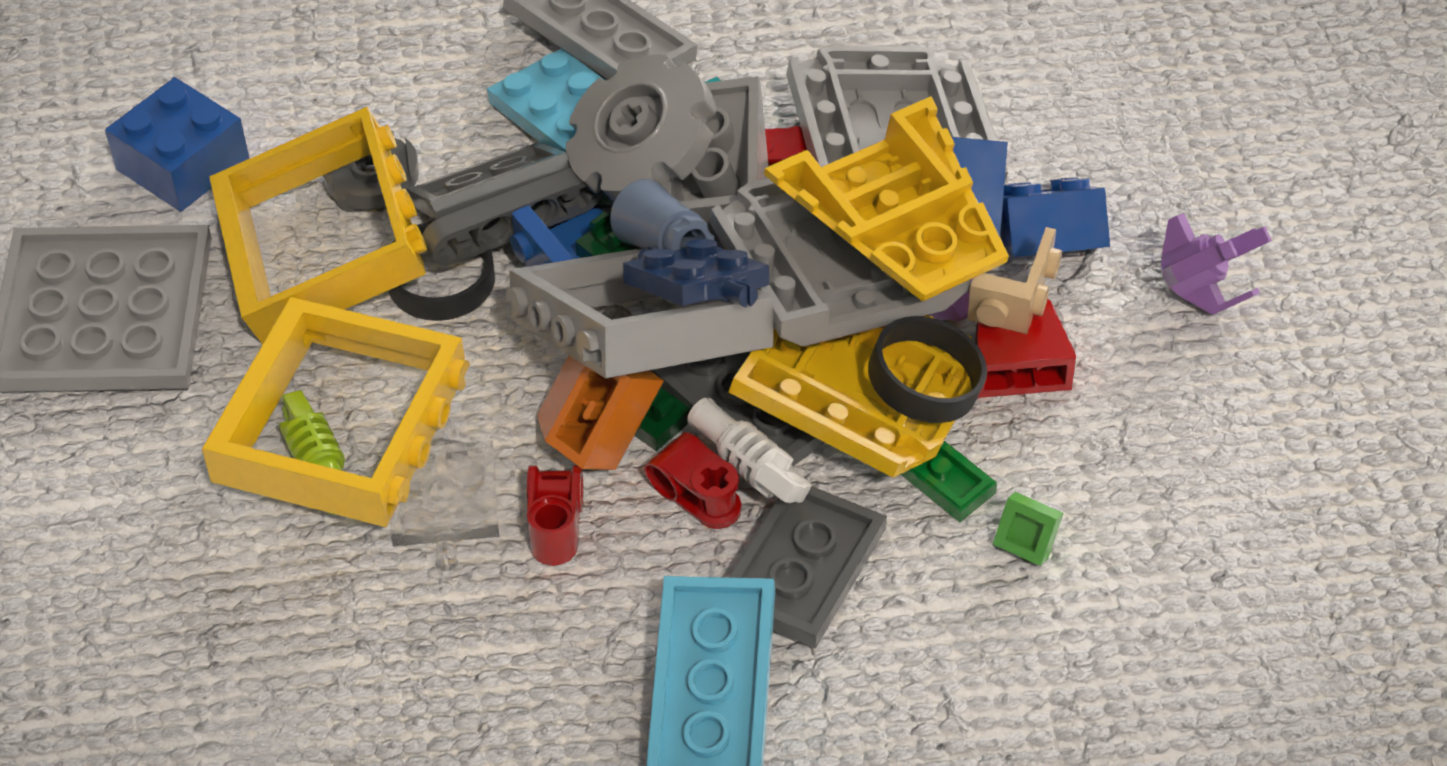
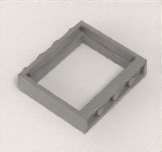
(559, 304)

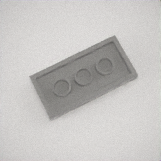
(603, 31)

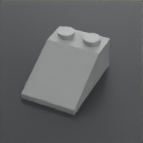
(735, 152)

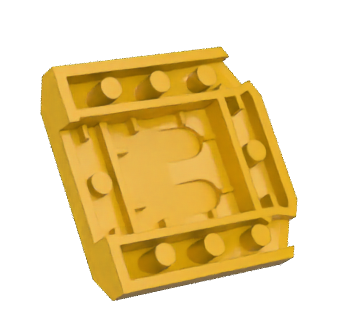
(831, 396)

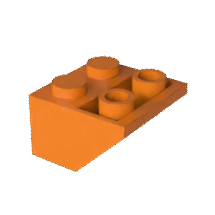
(595, 416)

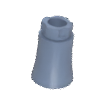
(651, 217)

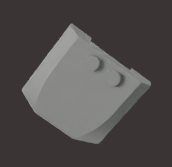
(853, 89)
(815, 275)

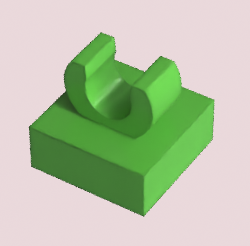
(1028, 528)

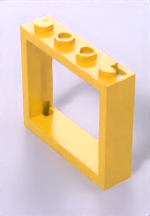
(294, 165)
(373, 500)

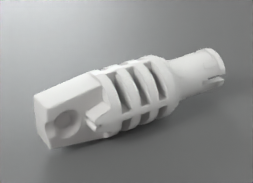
(750, 452)

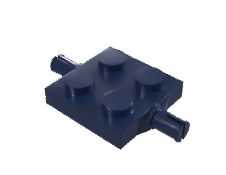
(697, 274)

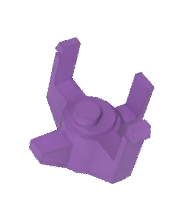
(1197, 263)

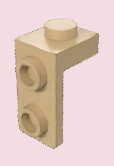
(1013, 303)

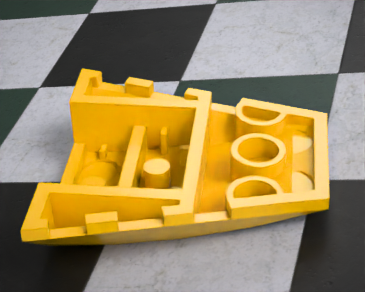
(902, 204)

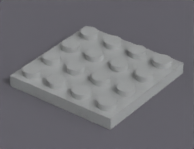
(101, 307)

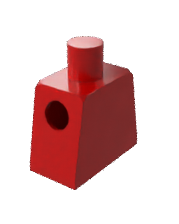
(1029, 361)

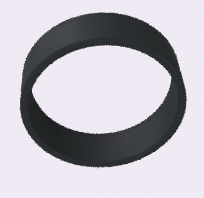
(448, 306)
(911, 402)

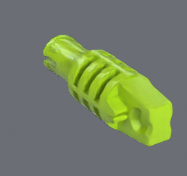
(309, 433)

